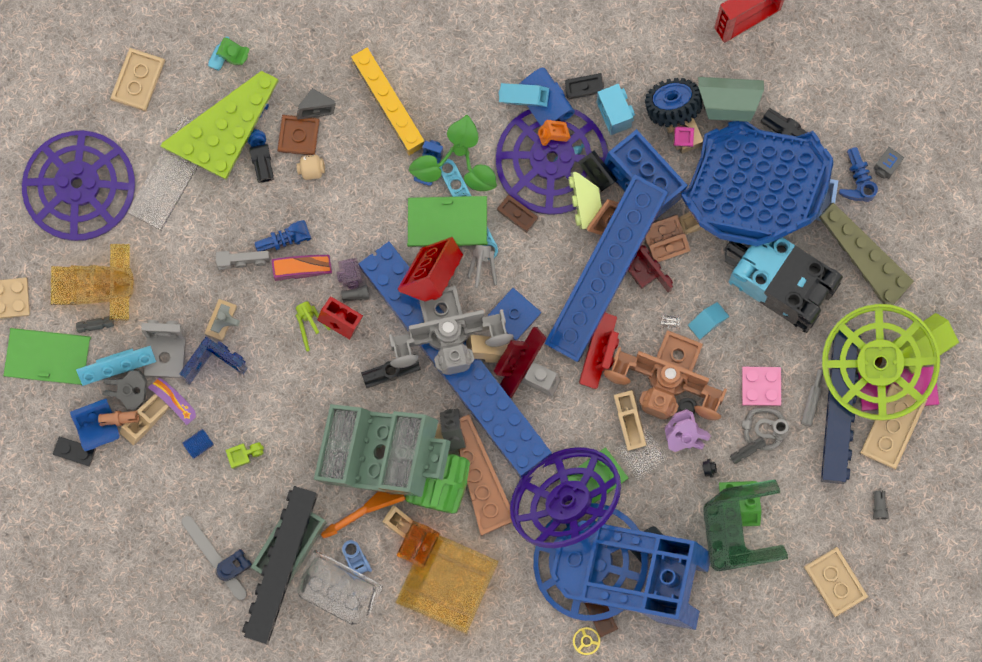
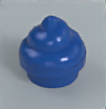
(257, 138)

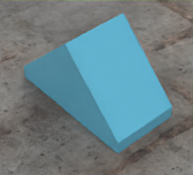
(708, 320)

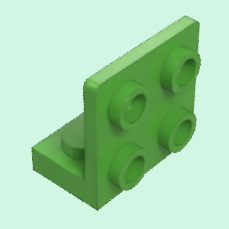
(749, 508)

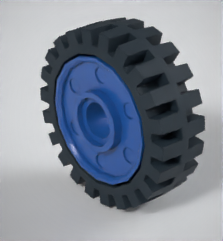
(673, 102)

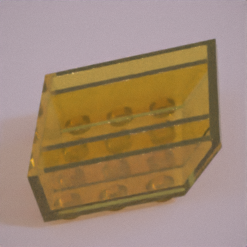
(449, 584)

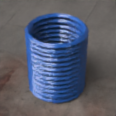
(198, 443)

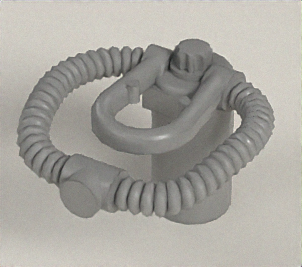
(780, 427)

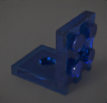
(203, 353)

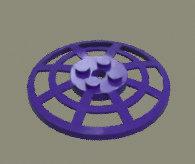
(541, 165)
(85, 193)
(564, 492)

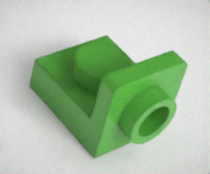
(232, 52)

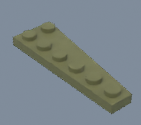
(876, 266)

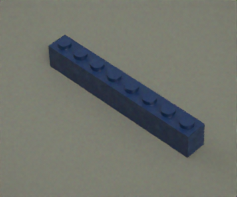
(839, 419)

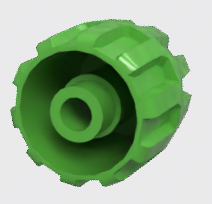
(447, 493)

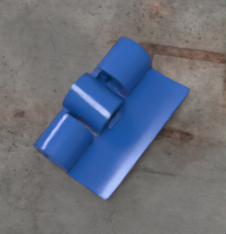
(557, 105)

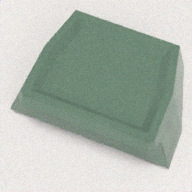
(730, 98)

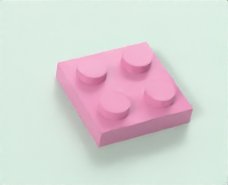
(761, 386)

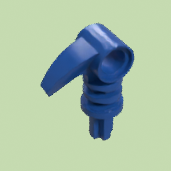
(863, 180)
(295, 232)

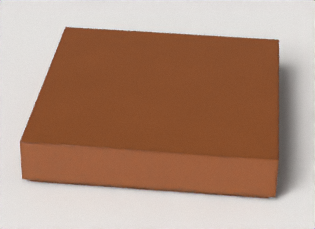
(298, 135)

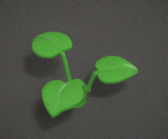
(463, 136)

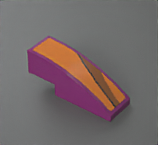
(301, 266)

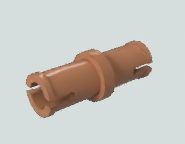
(118, 418)

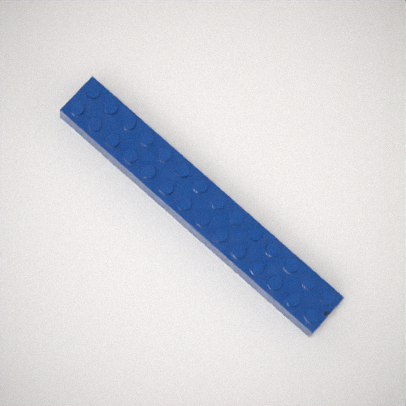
(475, 386)

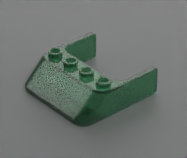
(725, 528)

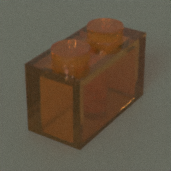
(418, 544)

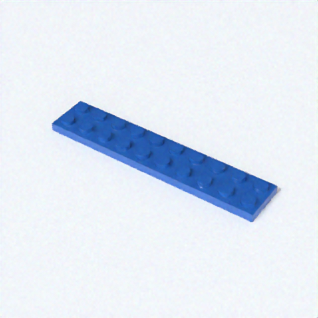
(606, 267)

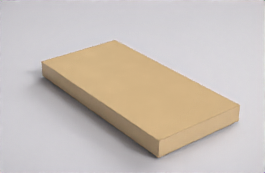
(890, 437)

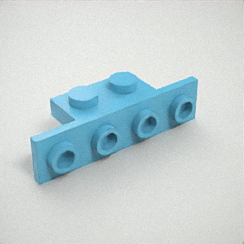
(116, 364)

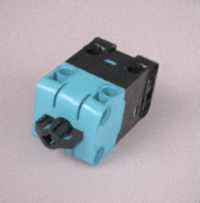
(783, 279)

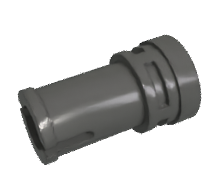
(355, 294)
(880, 505)

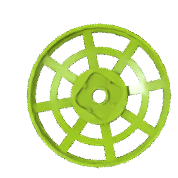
(890, 352)

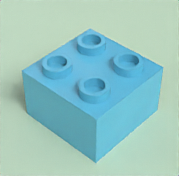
(614, 109)

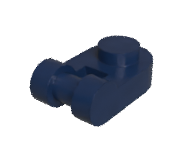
(227, 570)

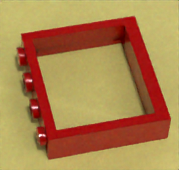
(740, 15)

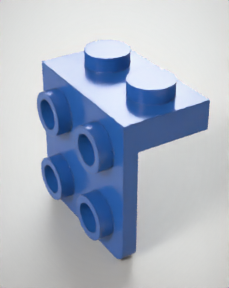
(88, 427)

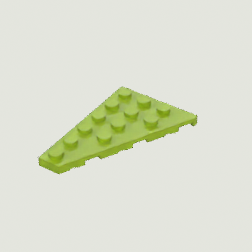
(222, 131)

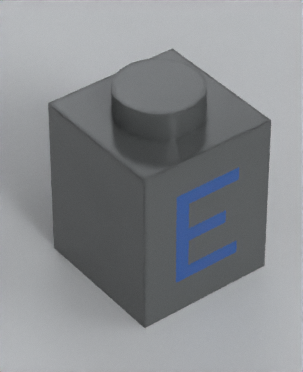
(888, 163)

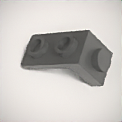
(451, 429)

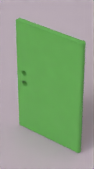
(446, 217)
(42, 353)

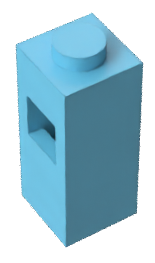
(523, 95)

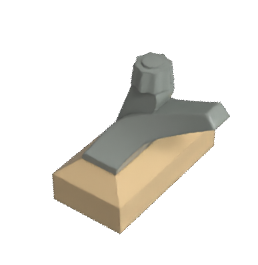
(221, 320)

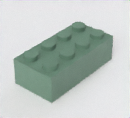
(313, 531)

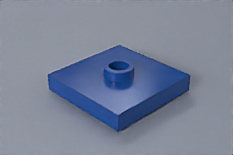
(517, 312)

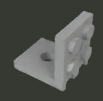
(168, 339)

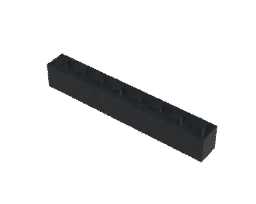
(280, 565)

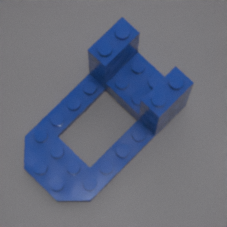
(667, 582)

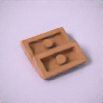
(666, 239)

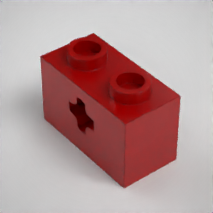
(340, 317)

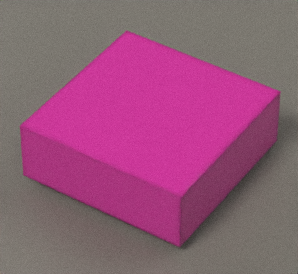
(683, 136)

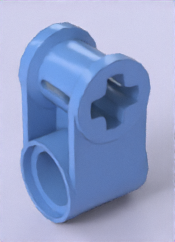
(357, 559)

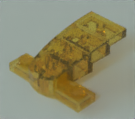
(97, 283)

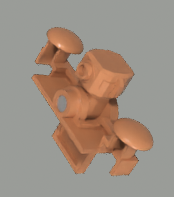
(668, 378)

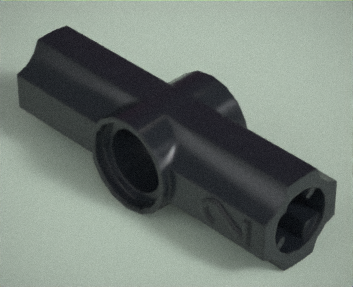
(781, 124)
(378, 374)

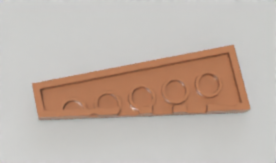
(486, 492)

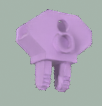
(685, 432)

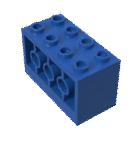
(638, 157)

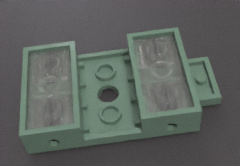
(409, 458)

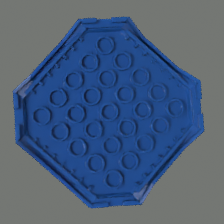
(758, 183)

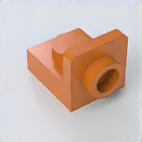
(553, 131)

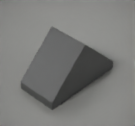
(315, 105)

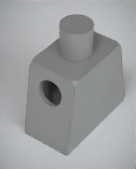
(541, 379)

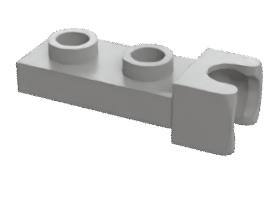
(225, 260)

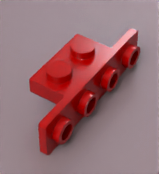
(600, 352)

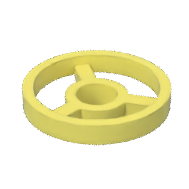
(591, 641)

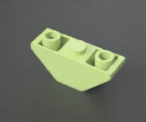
(585, 199)

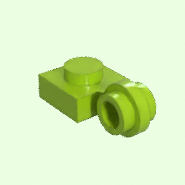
(239, 454)

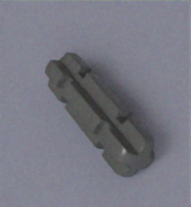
(94, 324)
(748, 450)

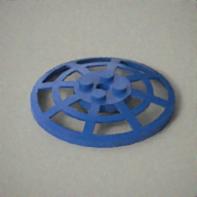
(602, 568)

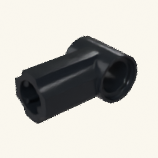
(261, 160)

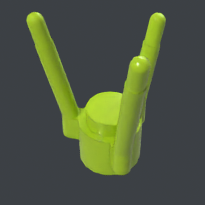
(307, 312)

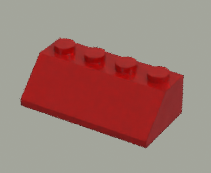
(431, 270)

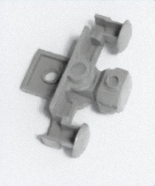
(447, 334)

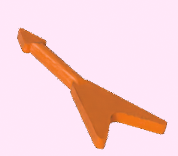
(376, 502)

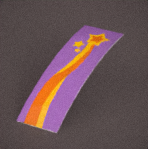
(173, 400)

